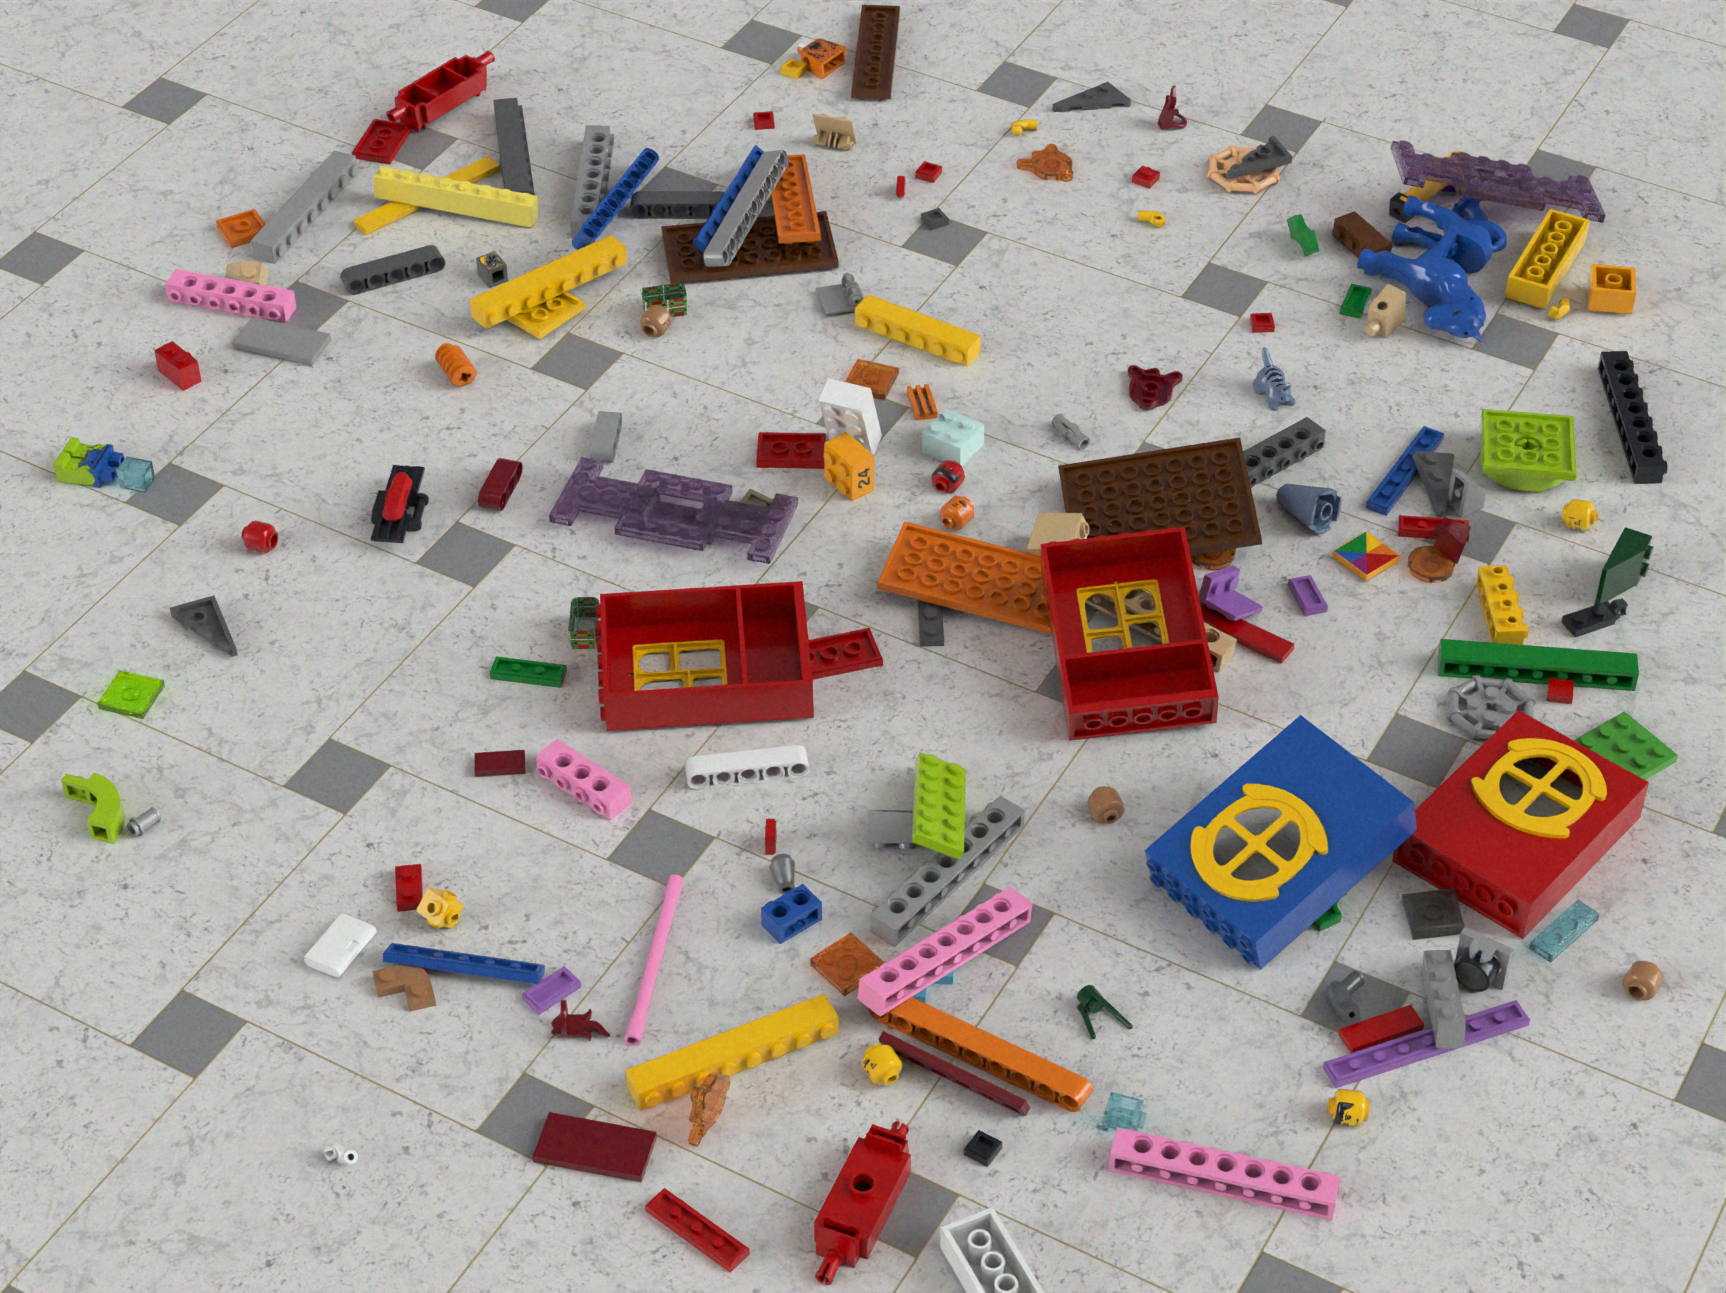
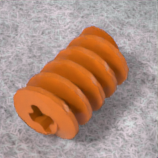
(455, 364)

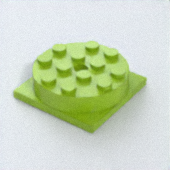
(1527, 449)

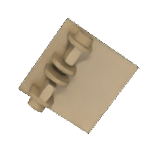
(834, 129)

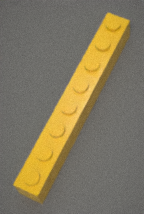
(548, 281)
(732, 1051)

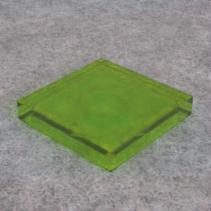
(131, 694)

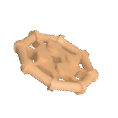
(1247, 183)

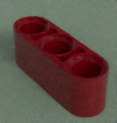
(500, 484)

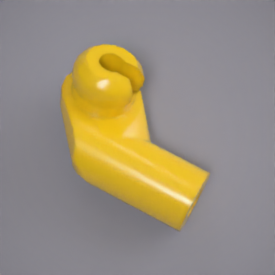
(1018, 126)
(1154, 217)
(1557, 313)

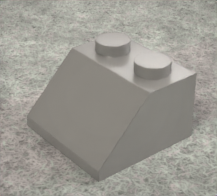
(890, 827)

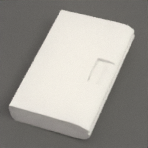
(339, 945)

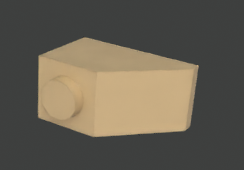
(248, 272)

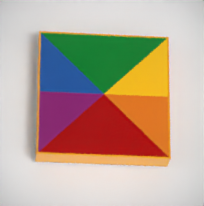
(1366, 556)

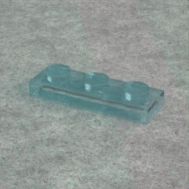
(1564, 931)

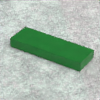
(528, 672)

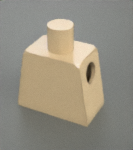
(1386, 312)

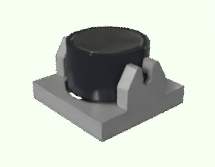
(1477, 962)

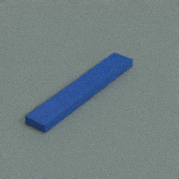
(1403, 472)
(464, 963)

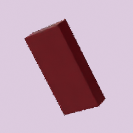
(500, 763)

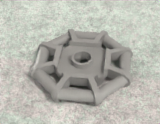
(1484, 699)

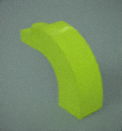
(108, 816)

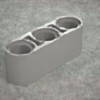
(606, 436)

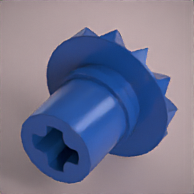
(1469, 208)

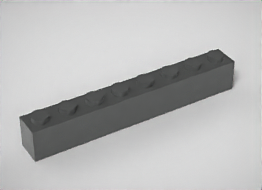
(513, 146)

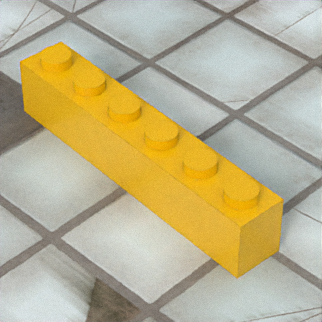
(917, 330)

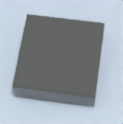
(934, 219)

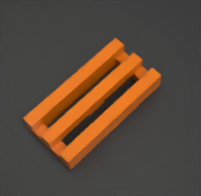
(920, 391)

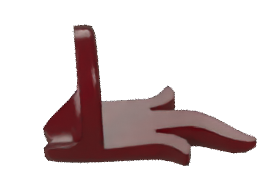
(1168, 112)
(576, 1024)

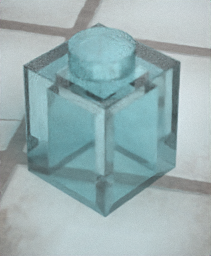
(135, 474)

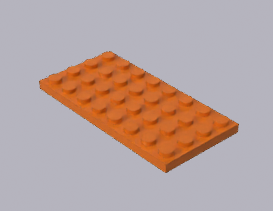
(967, 576)

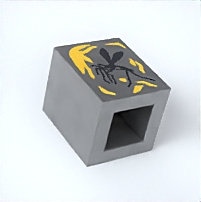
(492, 269)

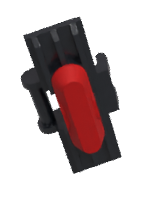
(389, 507)

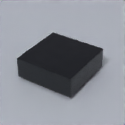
(983, 1148)

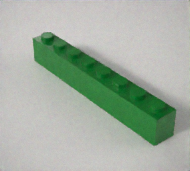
(1538, 664)

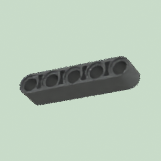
(674, 204)
(392, 269)

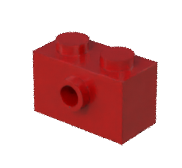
(177, 365)

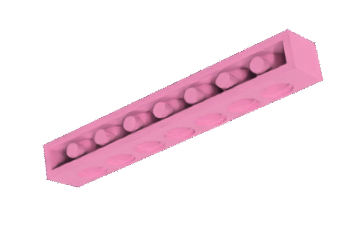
(944, 951)
(1224, 1173)

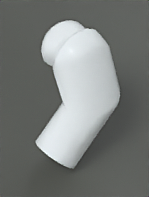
(341, 1153)

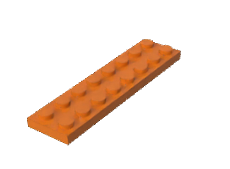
(795, 205)

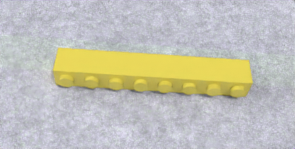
(455, 196)

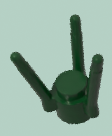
(1093, 1001)

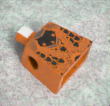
(822, 56)

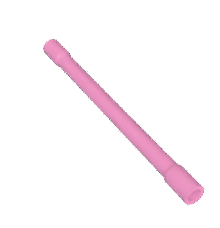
(637, 1022)

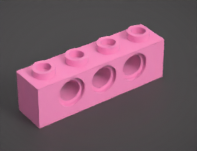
(583, 779)

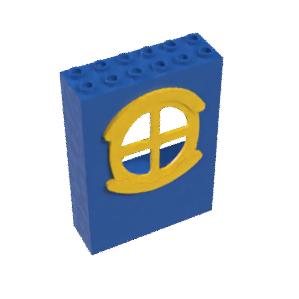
(1346, 829)

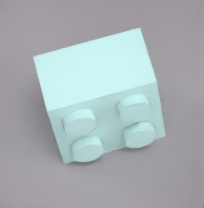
(952, 437)

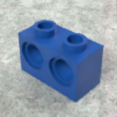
(791, 913)

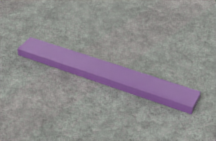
(1422, 1045)

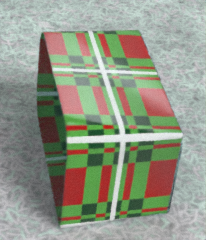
(669, 295)
(582, 609)

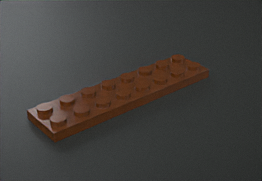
(875, 52)

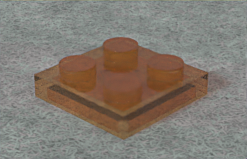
(845, 963)

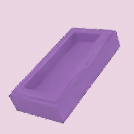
(1307, 595)
(551, 990)

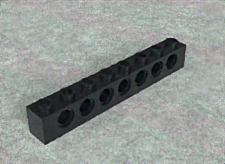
(1632, 418)

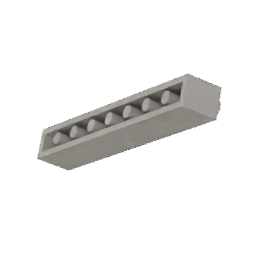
(304, 207)

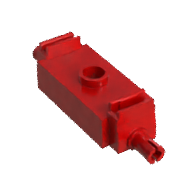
(441, 90)
(854, 1218)

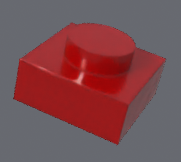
(1145, 177)

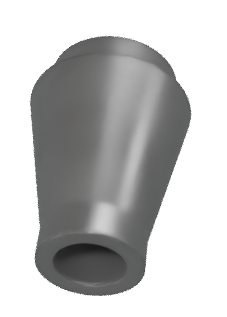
(783, 871)

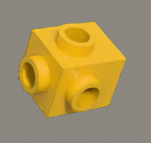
(440, 908)

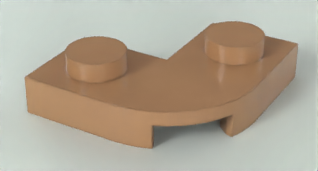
(406, 979)

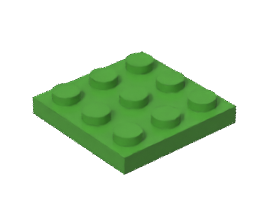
(1629, 746)

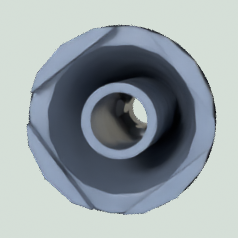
(1311, 505)

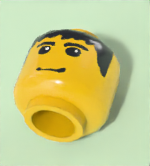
(1348, 1107)

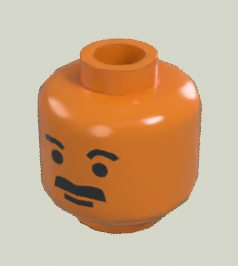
(957, 512)

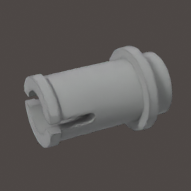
(138, 825)

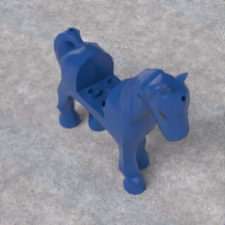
(1440, 273)

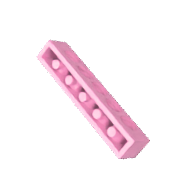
(230, 295)

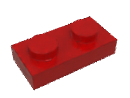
(408, 887)

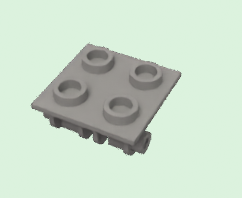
(840, 297)

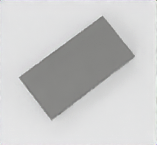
(281, 341)

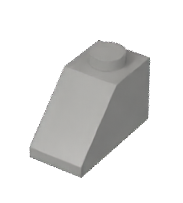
(1465, 494)

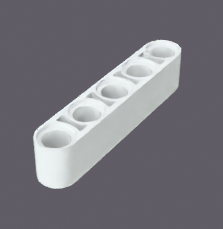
(747, 767)

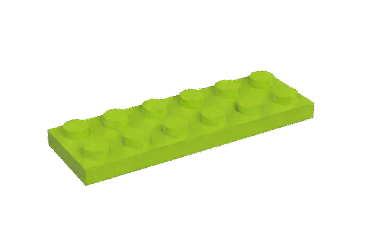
(939, 805)

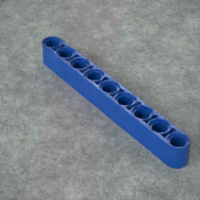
(615, 199)

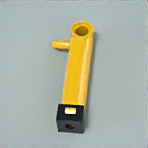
(1428, 191)

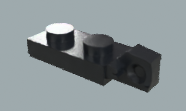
(1594, 617)

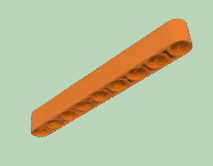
(988, 1053)

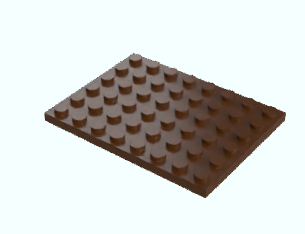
(1176, 487)

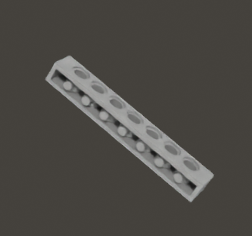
(592, 174)
(945, 874)

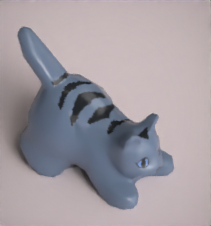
(1271, 382)

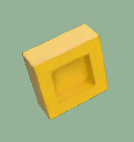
(793, 68)

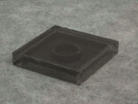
(1433, 913)

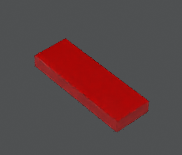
(1421, 526)
(1381, 1029)

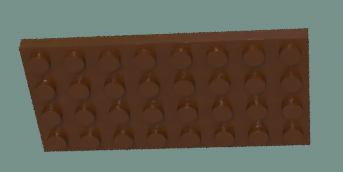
(756, 256)

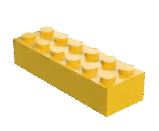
(1547, 259)

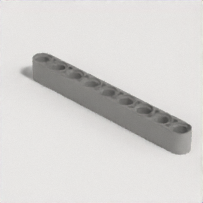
(745, 209)

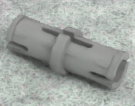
(1078, 438)

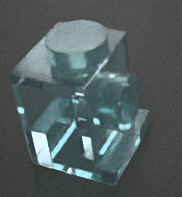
(1124, 1113)

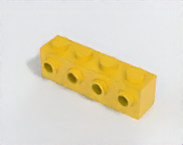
(1501, 605)

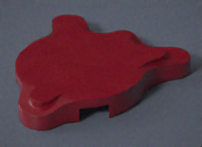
(1150, 388)

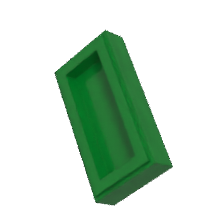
(1355, 301)

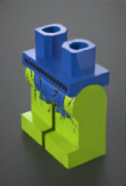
(87, 463)

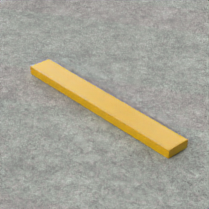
(395, 210)

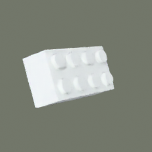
(850, 410)
(986, 1256)

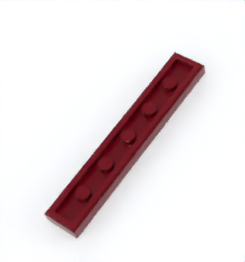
(955, 1074)

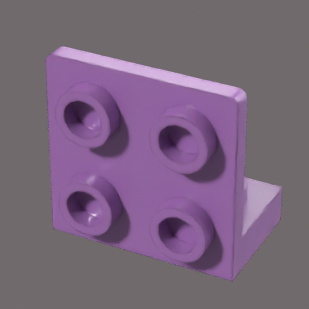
(1220, 594)

